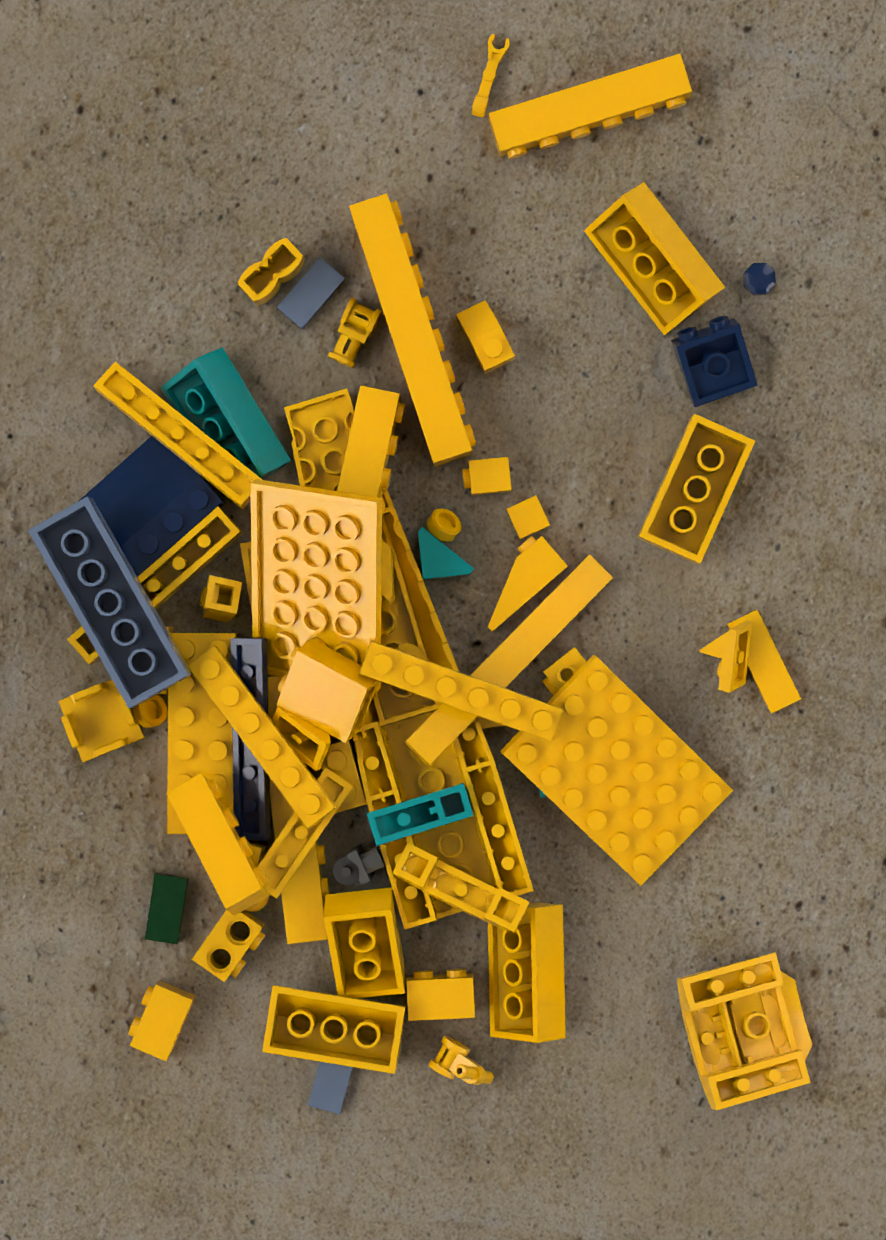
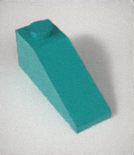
(420, 814)

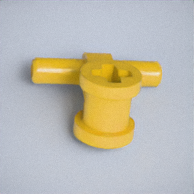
(453, 1062)

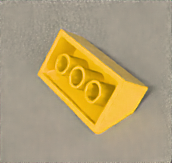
(654, 258)
(528, 977)
(334, 1029)

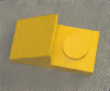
(734, 654)

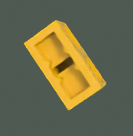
(223, 938)

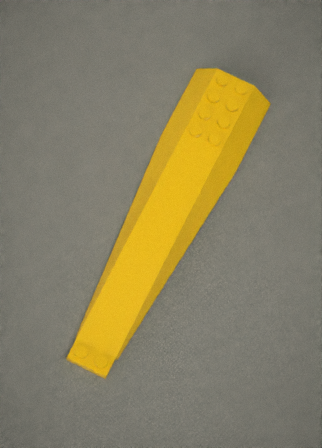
(389, 769)

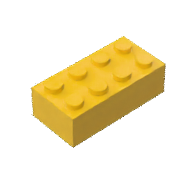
(696, 489)

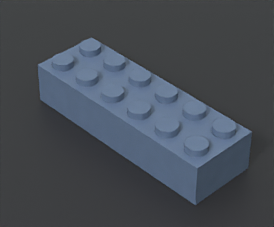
(110, 602)

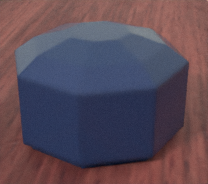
(759, 279)

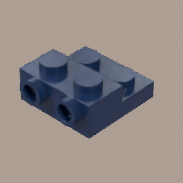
(714, 360)

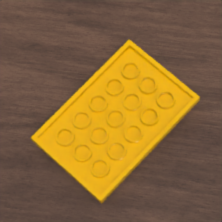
(314, 570)
(619, 771)

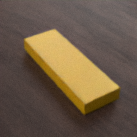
(767, 666)

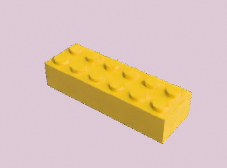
(197, 728)

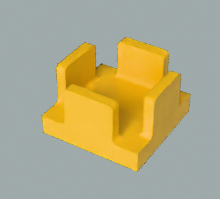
(99, 721)

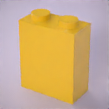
(326, 690)

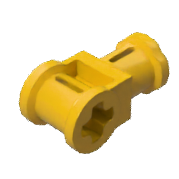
(355, 330)

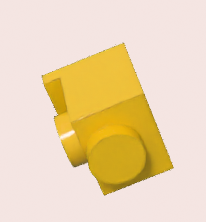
(220, 598)

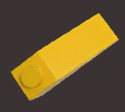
(529, 574)

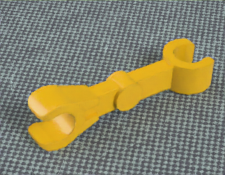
(494, 58)

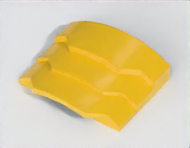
(745, 1030)

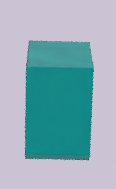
(438, 559)

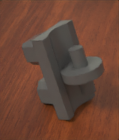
(358, 865)

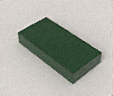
(166, 908)

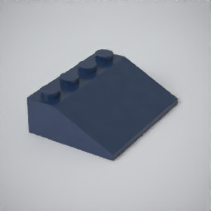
(152, 502)

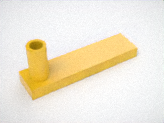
(297, 840)

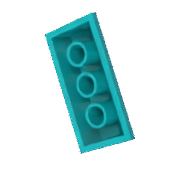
(222, 407)

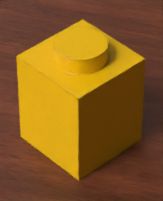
(487, 476)

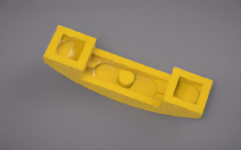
(460, 889)

